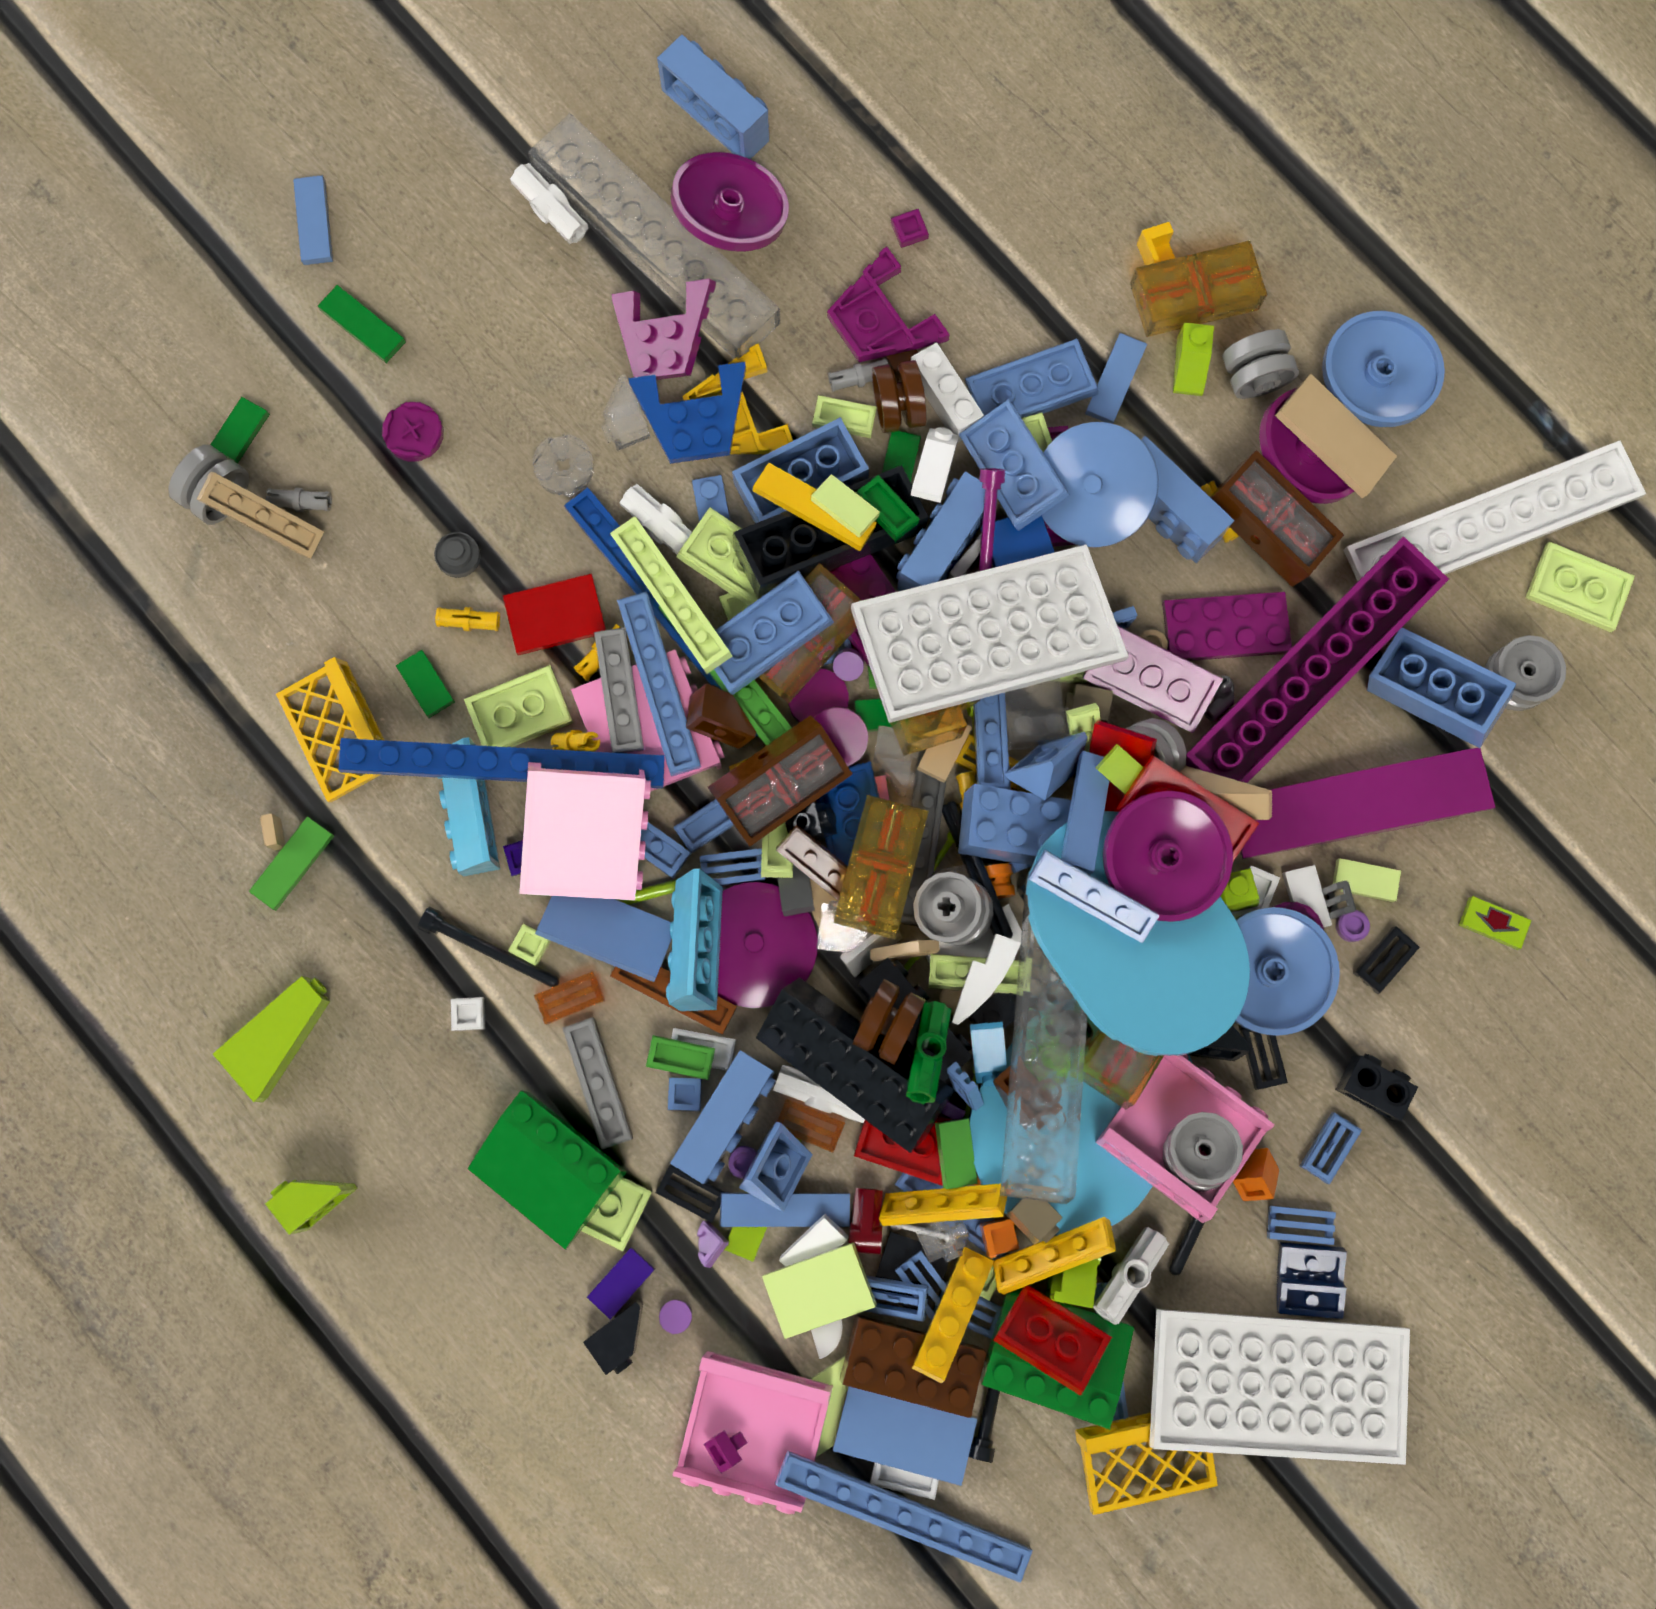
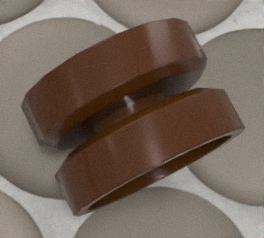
(903, 396)
(886, 1020)

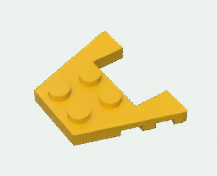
(745, 438)

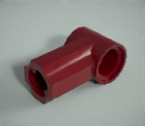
(866, 1227)

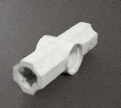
(549, 203)
(657, 519)
(799, 1086)
(1120, 1291)

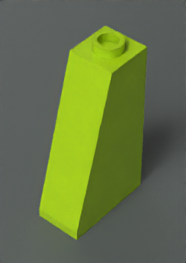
(270, 1041)

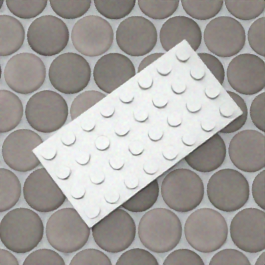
(988, 633)
(1279, 1387)

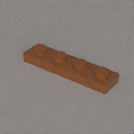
(713, 1019)

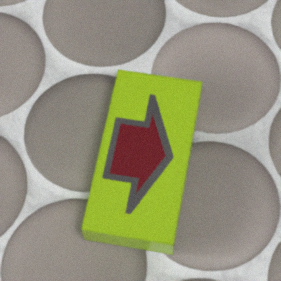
(1495, 922)

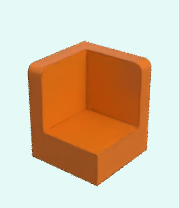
(1258, 1176)
(999, 1236)

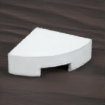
(827, 1337)

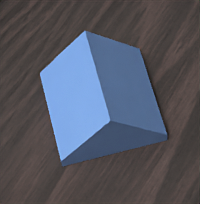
(1048, 765)
(776, 1167)

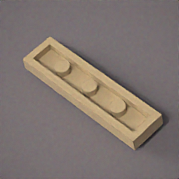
(260, 515)

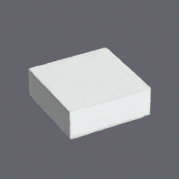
(467, 1014)

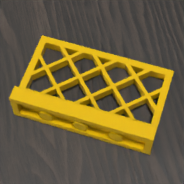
(355, 710)
(1120, 1436)

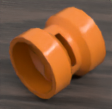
(1000, 879)

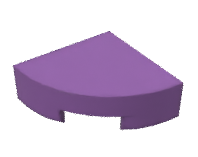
(710, 1244)

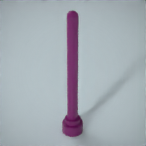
(991, 483)

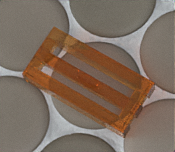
(543, 1008)
(834, 1135)

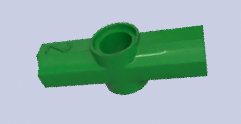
(925, 1068)

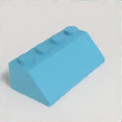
(469, 824)
(695, 942)

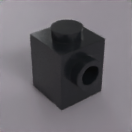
(816, 820)

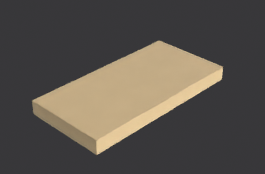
(1336, 436)

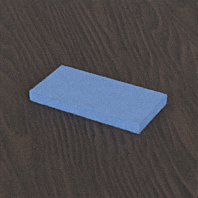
(1036, 381)
(1006, 443)
(770, 631)
(608, 932)
(905, 1435)

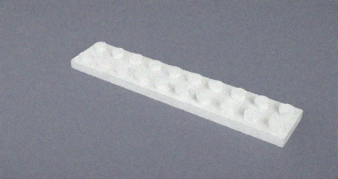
(1512, 513)

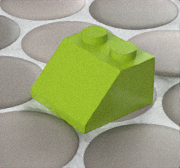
(306, 1202)

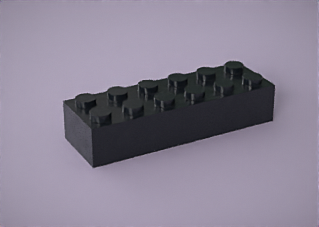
(788, 544)
(819, 1042)

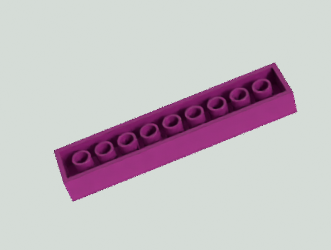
(1318, 665)

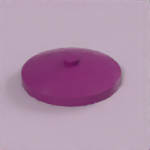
(729, 201)
(1298, 461)
(1169, 854)
(761, 946)

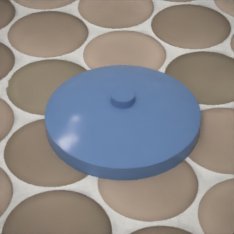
(1383, 368)
(1108, 482)
(1290, 971)

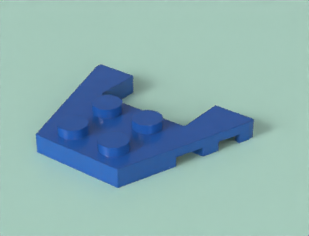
(696, 426)

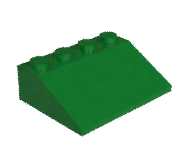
(545, 1168)
(1020, 1379)

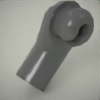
(1222, 699)

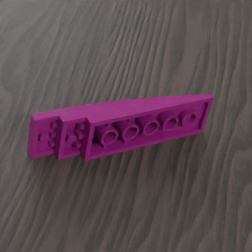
(1373, 802)

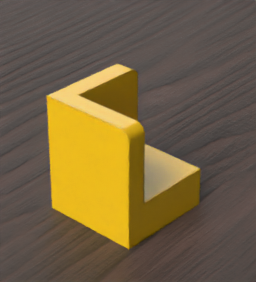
(1155, 245)

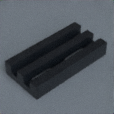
(1369, 979)
(1252, 1062)
(686, 1205)

